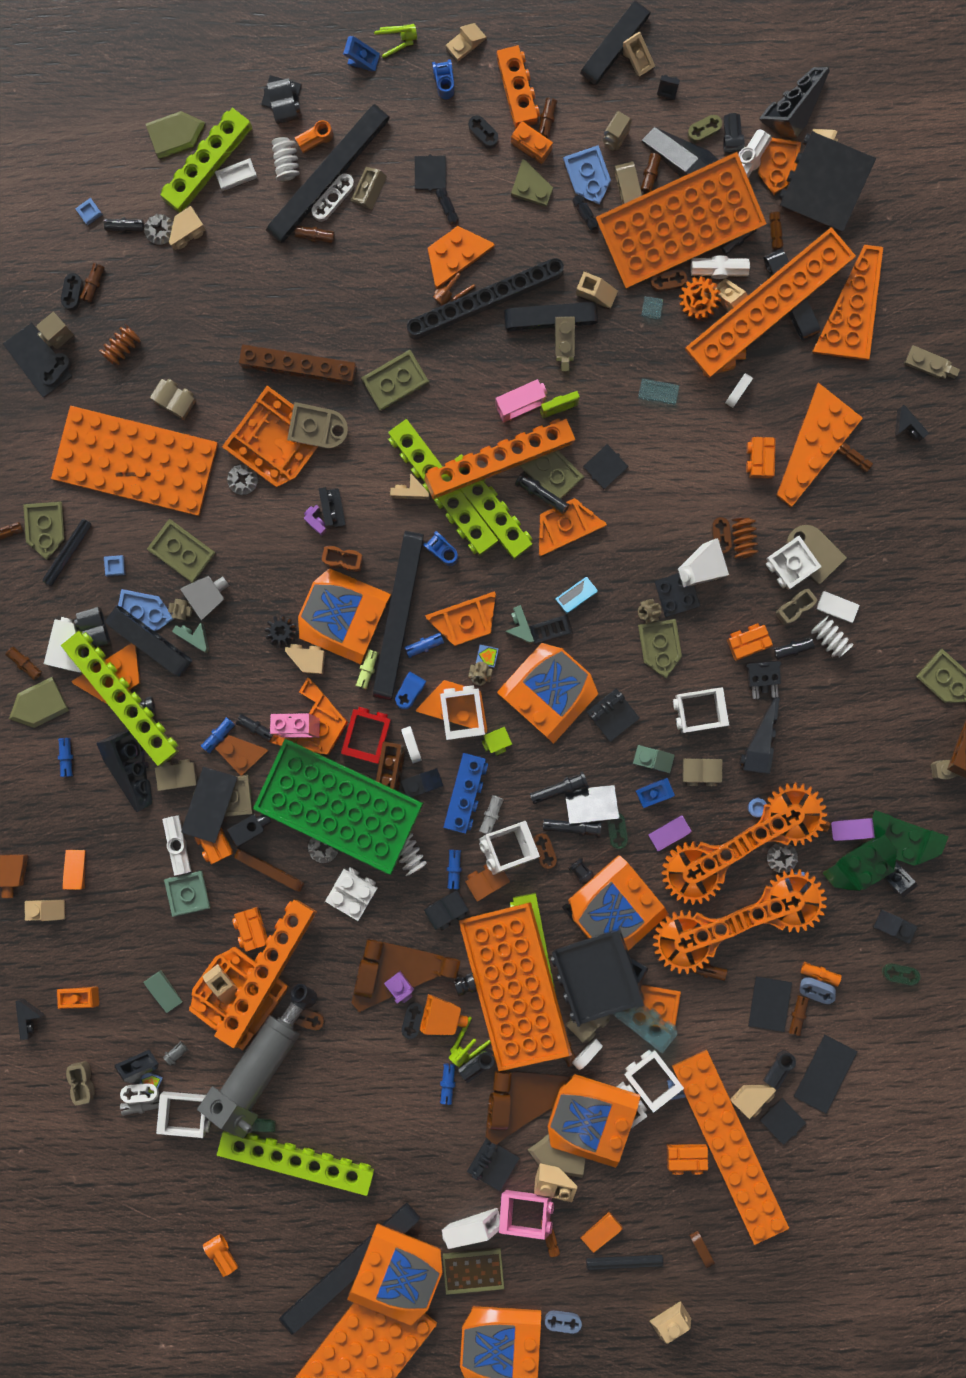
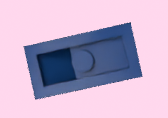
(360, 54)
(655, 792)

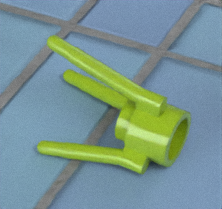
(407, 33)
(461, 1055)

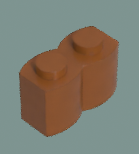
(337, 558)
(485, 882)

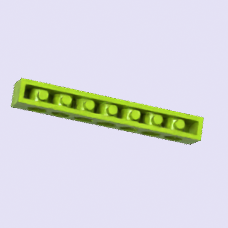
(406, 431)
(73, 648)
(285, 1165)

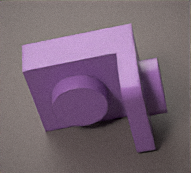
(317, 524)
(399, 987)

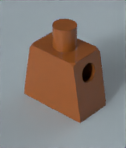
(12, 873)

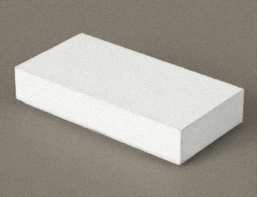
(236, 174)
(837, 607)

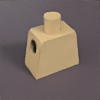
(672, 1323)

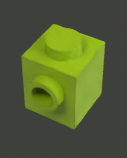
(496, 741)

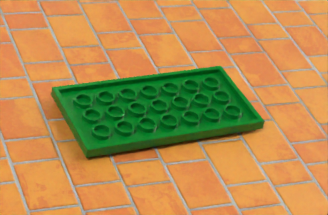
(338, 806)

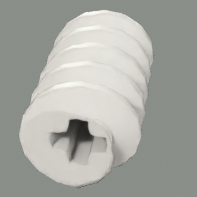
(285, 159)
(831, 637)
(410, 857)

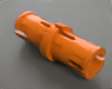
(821, 974)

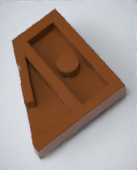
(240, 753)

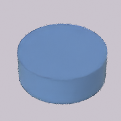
(756, 807)

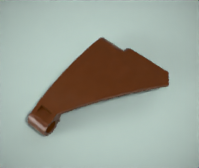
(385, 960)
(518, 1100)

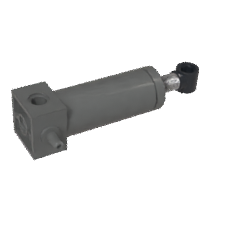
(233, 1104)

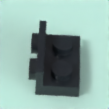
(332, 507)

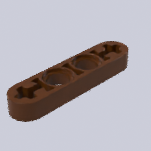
(269, 870)

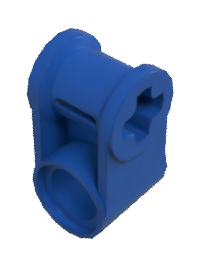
(444, 76)
(439, 547)
(410, 687)

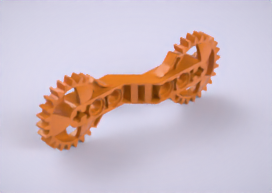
(744, 843)
(739, 921)

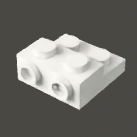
(792, 563)
(352, 893)

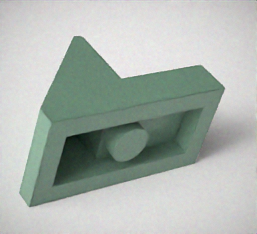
(522, 631)
(197, 639)
(653, 759)

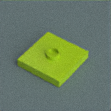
(559, 404)

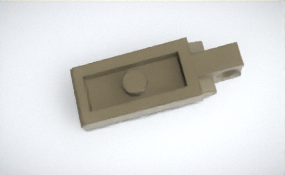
(564, 341)
(930, 363)

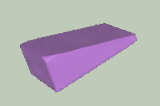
(852, 829)
(670, 833)

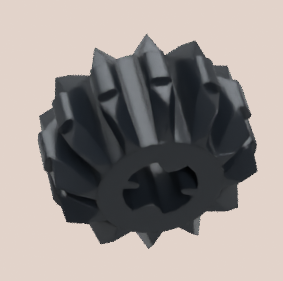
(280, 624)

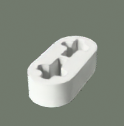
(739, 390)
(411, 744)
(587, 1054)
(139, 1088)

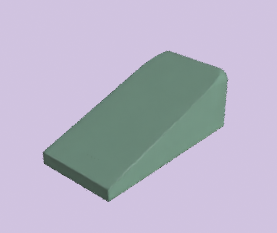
(163, 991)

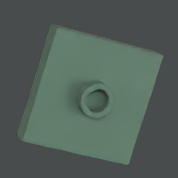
(187, 893)

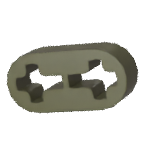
(707, 132)

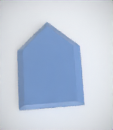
(588, 173)
(145, 608)

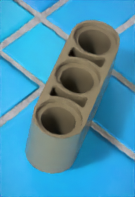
(627, 182)

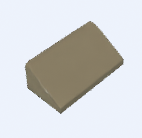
(369, 187)

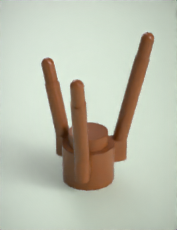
(443, 295)

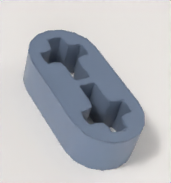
(817, 990)
(564, 1317)

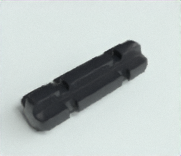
(447, 206)
(585, 212)

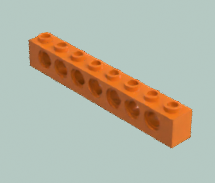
(439, 487)
(232, 1036)

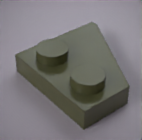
(531, 185)

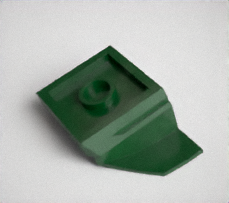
(912, 842)
(864, 865)

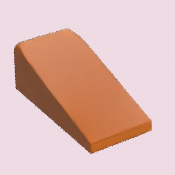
(74, 869)
(78, 997)
(602, 1232)

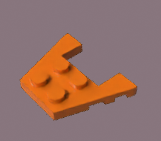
(331, 722)

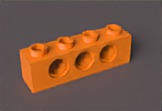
(506, 59)

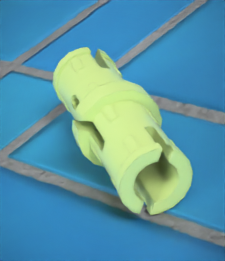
(367, 669)

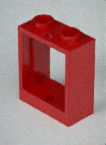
(360, 754)

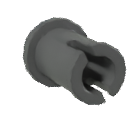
(173, 1055)

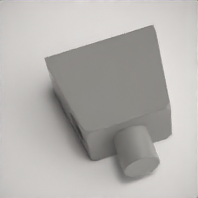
(204, 594)

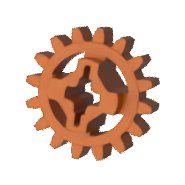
(705, 287)

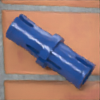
(424, 645)
(217, 735)
(65, 757)
(454, 869)
(447, 1083)

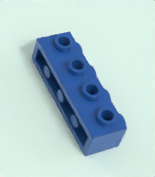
(464, 793)

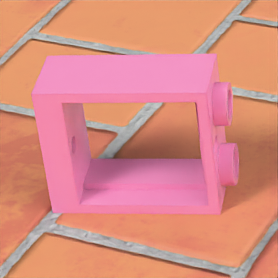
(521, 400)
(296, 727)
(507, 1210)

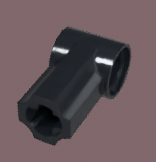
(733, 138)
(476, 1066)
(778, 1071)

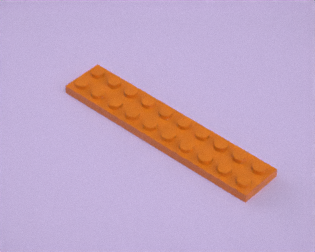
(770, 302)
(730, 1147)

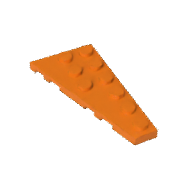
(852, 319)
(820, 436)

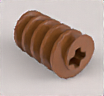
(120, 345)
(744, 537)

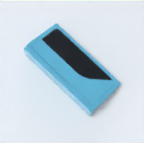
(576, 595)

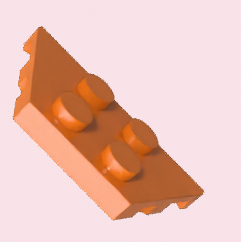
(455, 253)
(561, 529)
(465, 620)
(127, 666)
(460, 709)

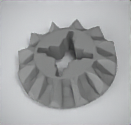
(163, 236)
(240, 488)
(774, 853)
(318, 855)

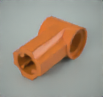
(312, 138)
(218, 1251)

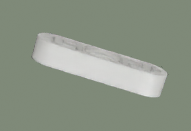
(332, 189)

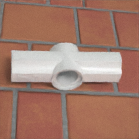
(755, 150)
(719, 267)
(179, 858)

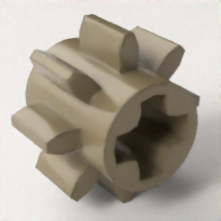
(180, 609)
(649, 611)
(480, 673)

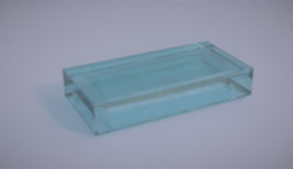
(658, 391)

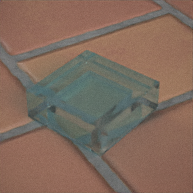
(652, 307)

